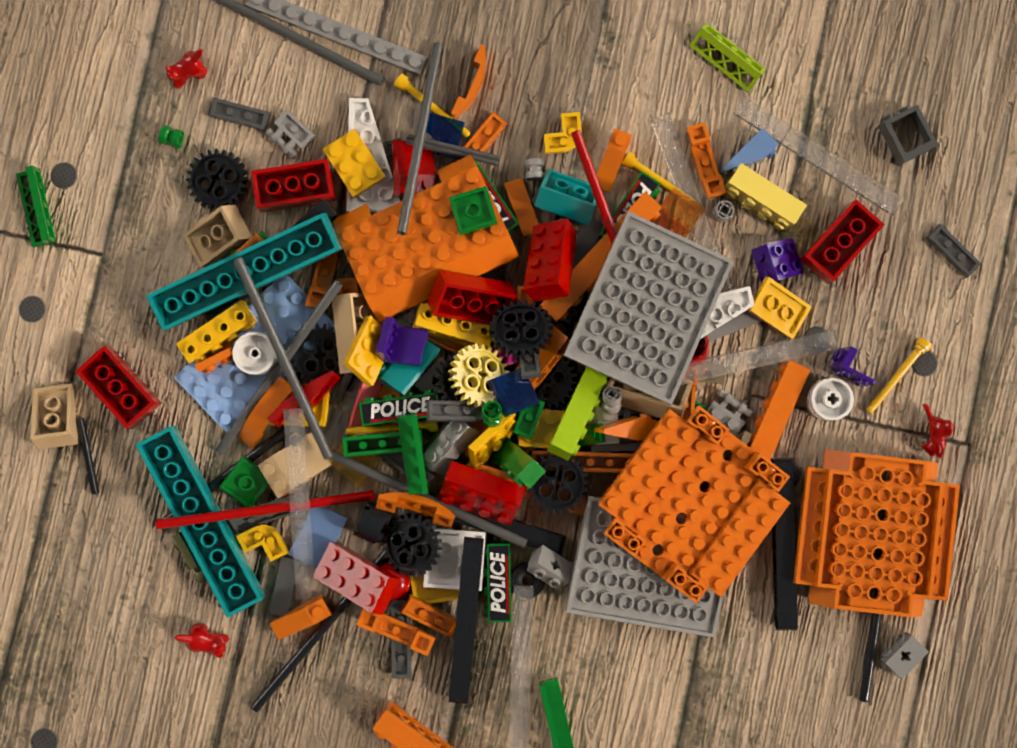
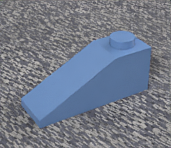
(755, 151)

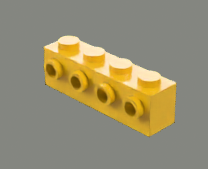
(450, 329)
(217, 332)

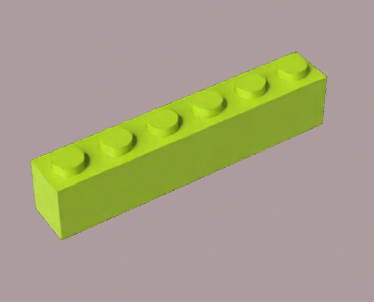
(578, 414)

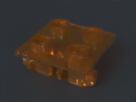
(679, 213)

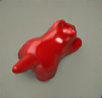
(187, 67)
(939, 431)
(201, 639)

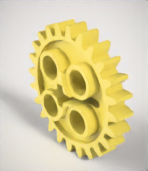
(478, 375)

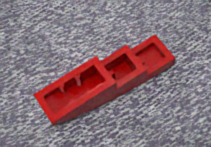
(314, 392)

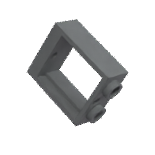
(893, 142)

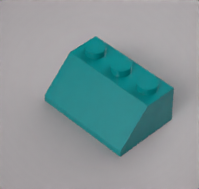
(566, 197)
(401, 377)

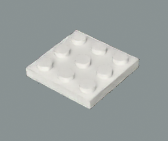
(448, 568)

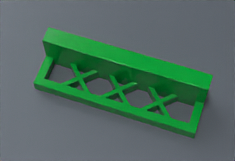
(40, 207)
(412, 454)
(555, 713)

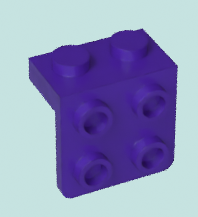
(777, 260)
(401, 343)
(841, 365)

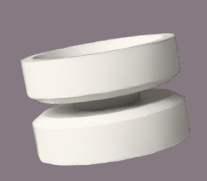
(245, 354)
(840, 399)

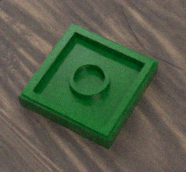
(473, 210)
(245, 482)

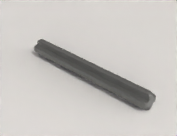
(455, 150)

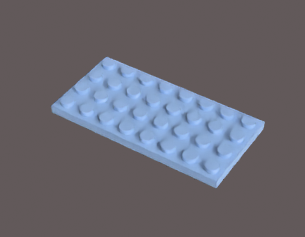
(229, 389)

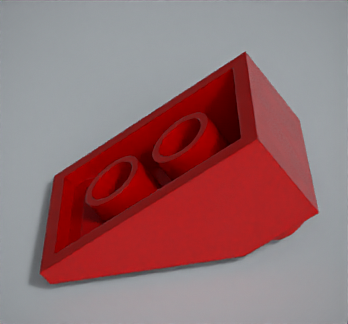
(401, 162)

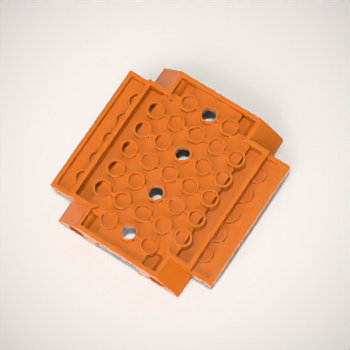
(719, 524)
(843, 530)

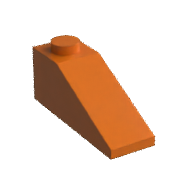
(613, 158)
(631, 427)
(301, 617)

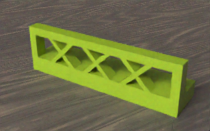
(728, 50)

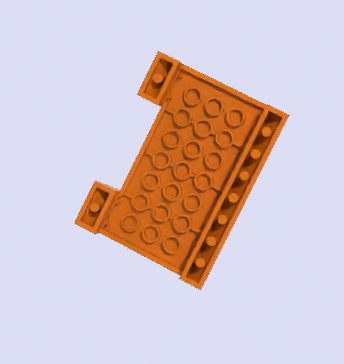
(402, 269)

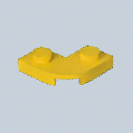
(563, 141)
(265, 536)

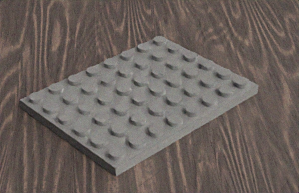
(648, 308)
(621, 588)

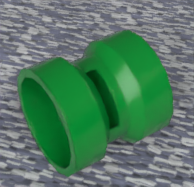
(172, 137)
(490, 410)

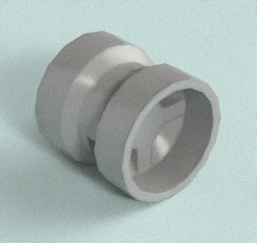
(534, 169)
(719, 212)
(611, 400)

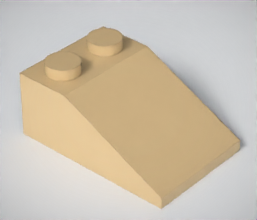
(217, 235)
(54, 417)
(276, 472)

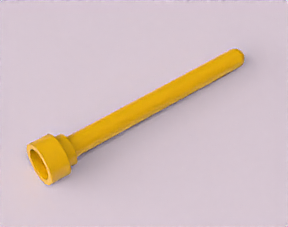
(403, 83)
(631, 161)
(921, 346)
(428, 425)

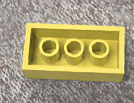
(764, 198)

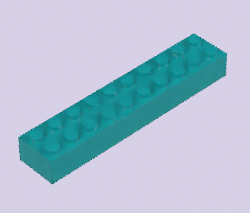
(265, 262)
(210, 542)

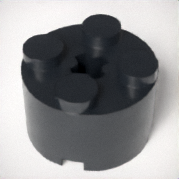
(372, 522)

